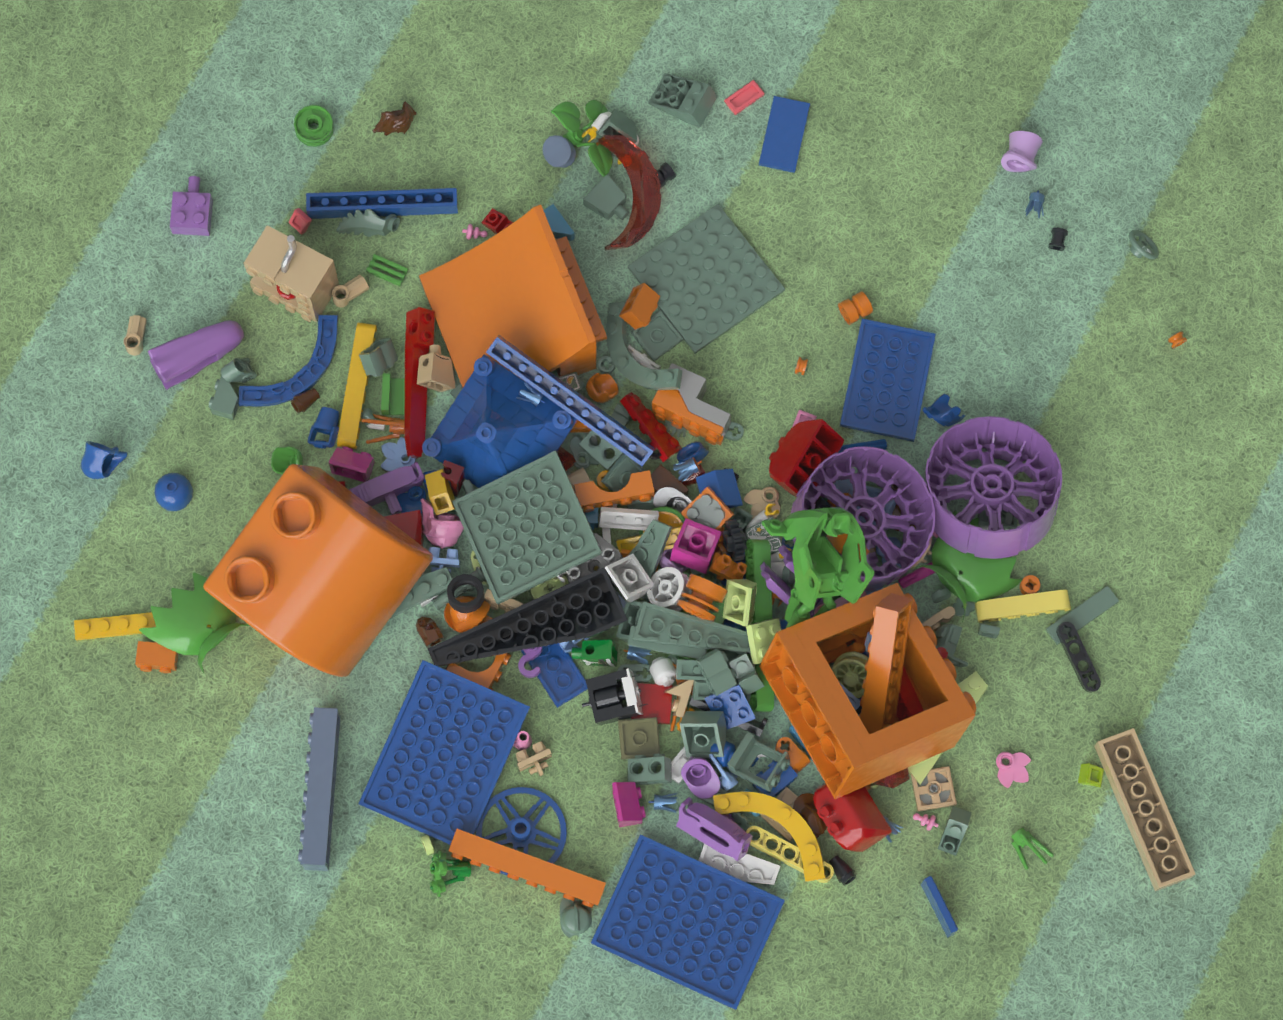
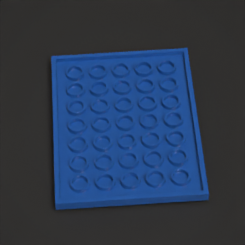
(444, 754)
(687, 922)

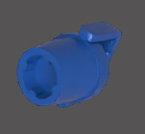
(327, 424)

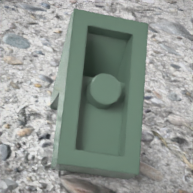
(746, 673)

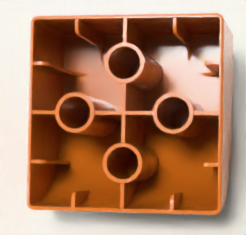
(318, 570)

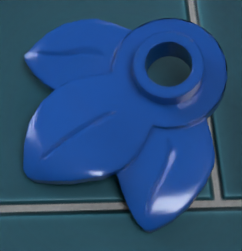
(408, 500)

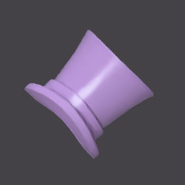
(1022, 151)

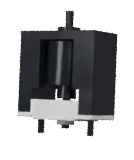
(607, 697)

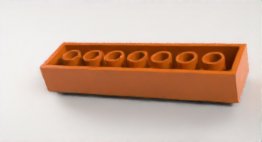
(885, 662)

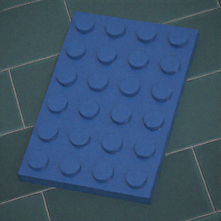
(887, 380)

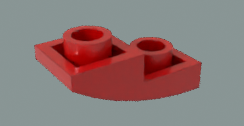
(496, 221)

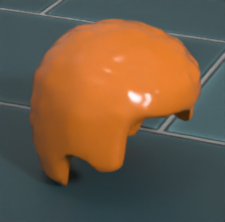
(602, 388)

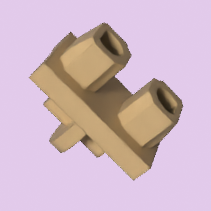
(525, 761)

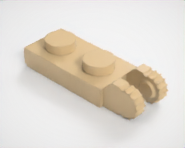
(942, 616)

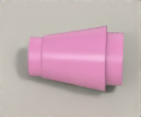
(521, 745)

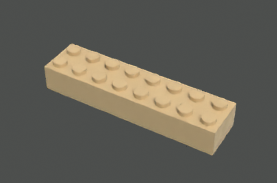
(1144, 809)

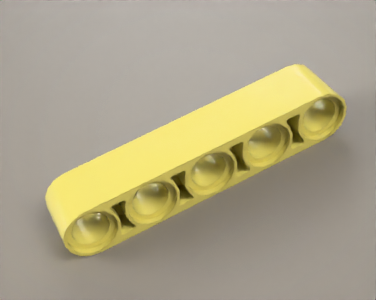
(1021, 605)
(782, 846)

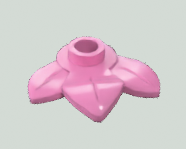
(1014, 770)

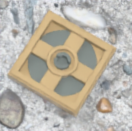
(935, 790)

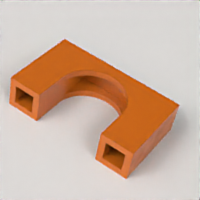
(487, 677)

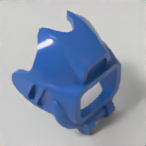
(942, 412)

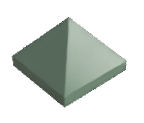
(742, 514)

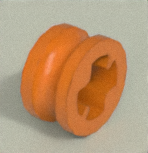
(1177, 340)
(801, 366)

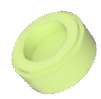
(427, 844)

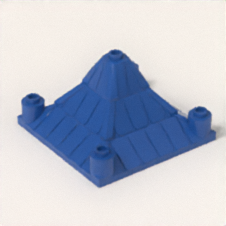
(495, 431)

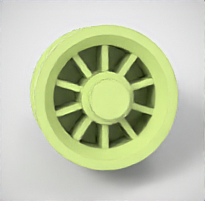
(851, 672)

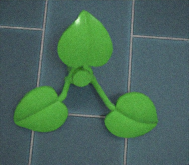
(569, 117)

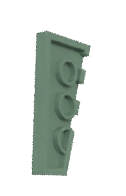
(651, 547)

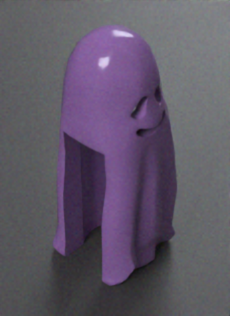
(191, 353)
(777, 585)

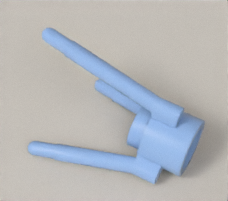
(727, 780)

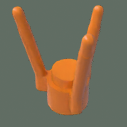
(396, 426)

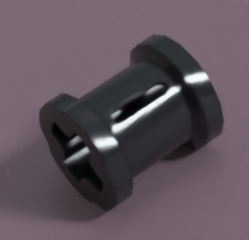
(1058, 239)

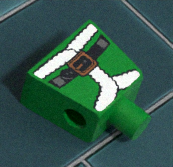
(604, 653)

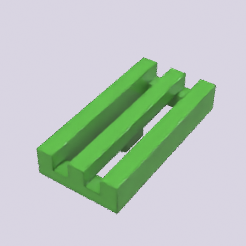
(387, 262)

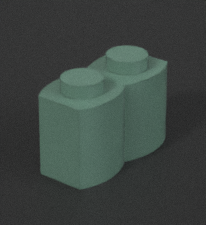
(378, 357)
(716, 672)

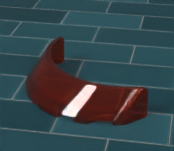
(645, 189)

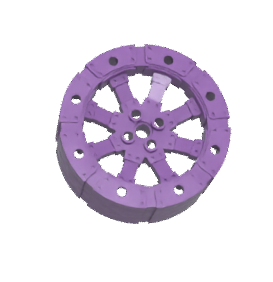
(1003, 441)
(911, 497)

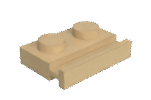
(507, 605)

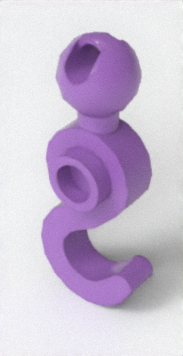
(530, 654)

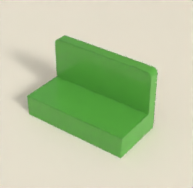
(393, 395)

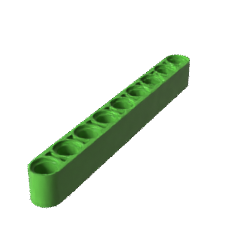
(758, 552)

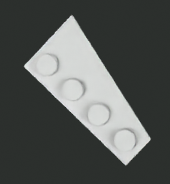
(746, 869)

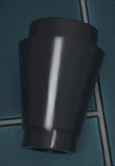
(842, 870)

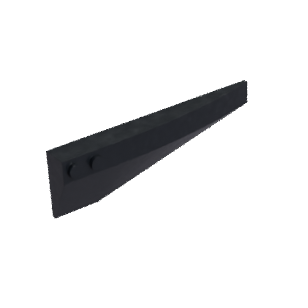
(557, 617)

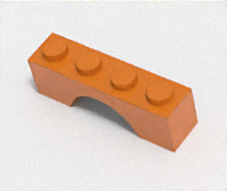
(638, 488)

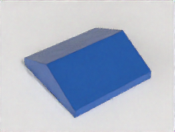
(723, 484)

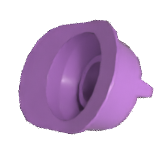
(700, 777)

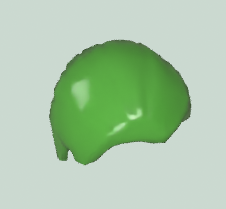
(285, 456)

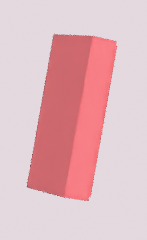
(744, 97)

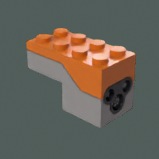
(686, 409)

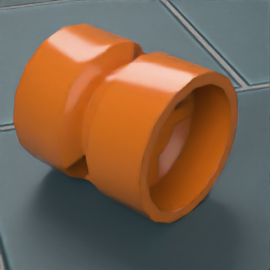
(856, 307)

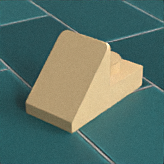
(683, 691)

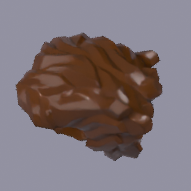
(396, 120)

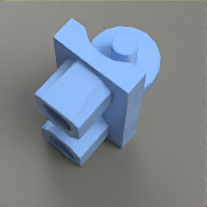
(450, 561)

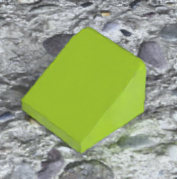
(1090, 775)

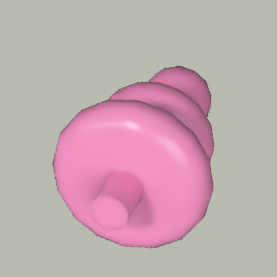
(469, 232)
(924, 820)

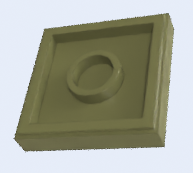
(638, 737)

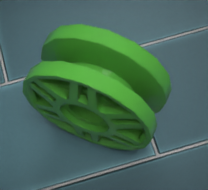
(310, 115)

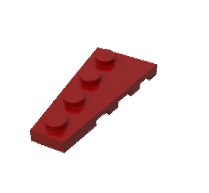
(661, 439)

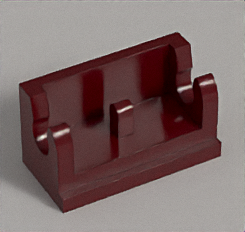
(455, 475)

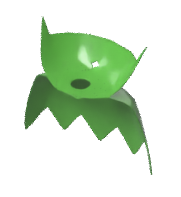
(980, 577)
(185, 624)

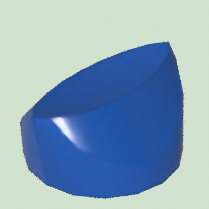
(692, 450)

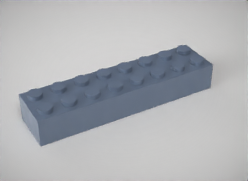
(321, 789)

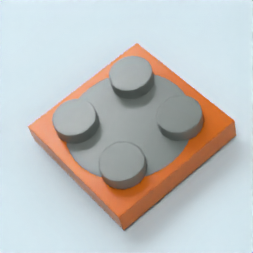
(708, 510)

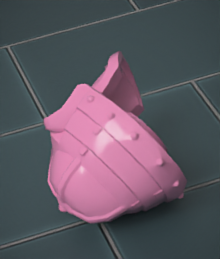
(440, 529)

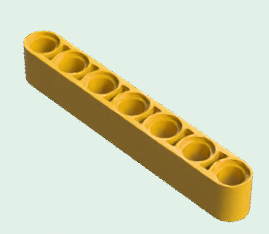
(355, 388)

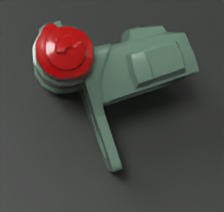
(947, 641)

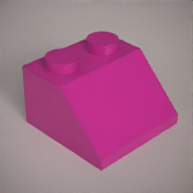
(351, 464)
(695, 546)
(627, 804)

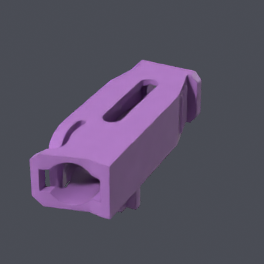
(389, 486)
(714, 829)

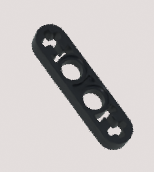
(1082, 655)

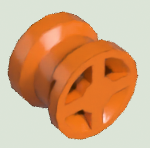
(1027, 588)

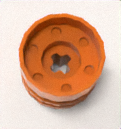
(702, 597)

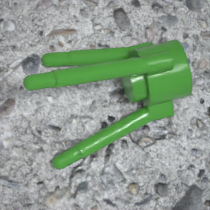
(1024, 838)

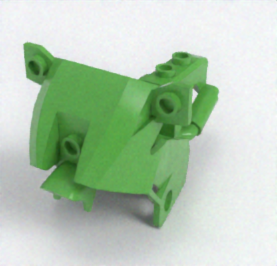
(817, 565)

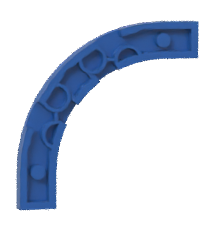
(303, 380)

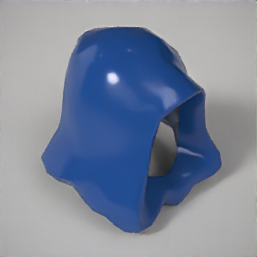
(100, 460)

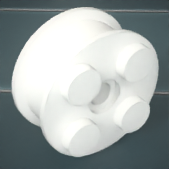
(668, 587)

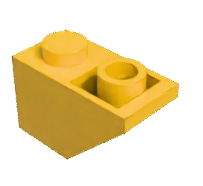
(439, 492)

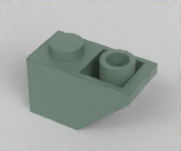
(225, 400)
(954, 830)

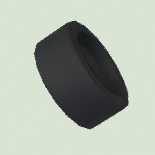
(465, 579)

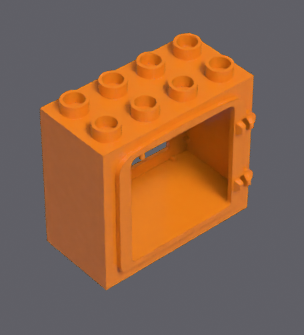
(826, 719)

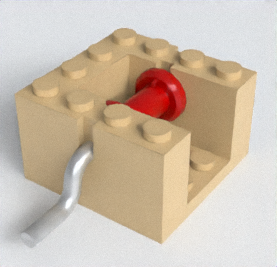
(291, 274)

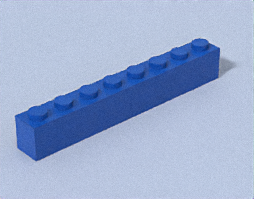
(382, 203)

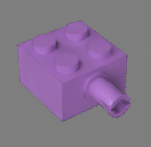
(191, 210)

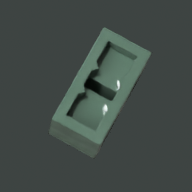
(597, 452)
(649, 774)

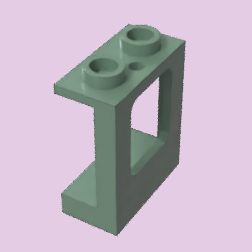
(746, 755)

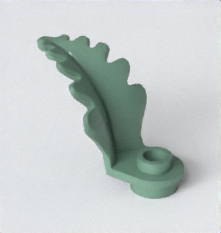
(368, 223)

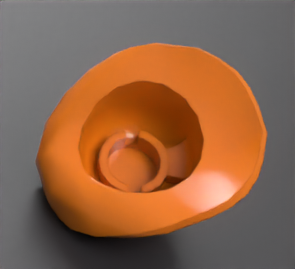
(464, 621)

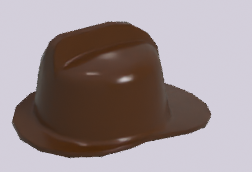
(806, 808)

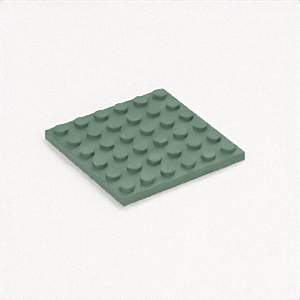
(707, 278)
(527, 527)

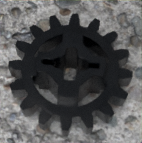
(734, 540)

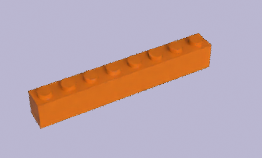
(527, 867)

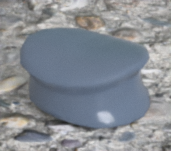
(558, 151)

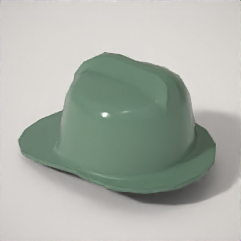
(574, 917)

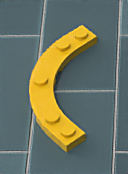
(786, 816)

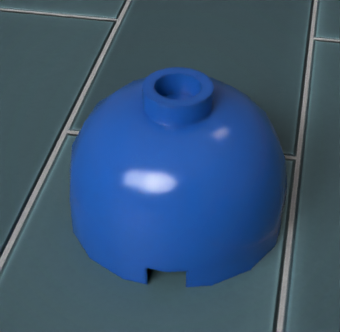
(173, 491)

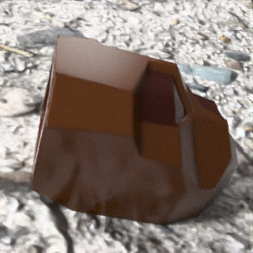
(429, 631)

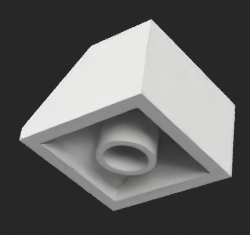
(630, 577)

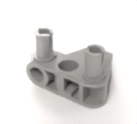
(608, 556)

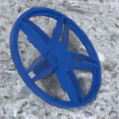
(521, 829)

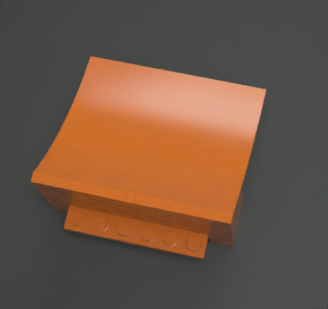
(520, 289)

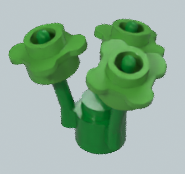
(439, 868)

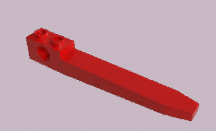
(418, 338)

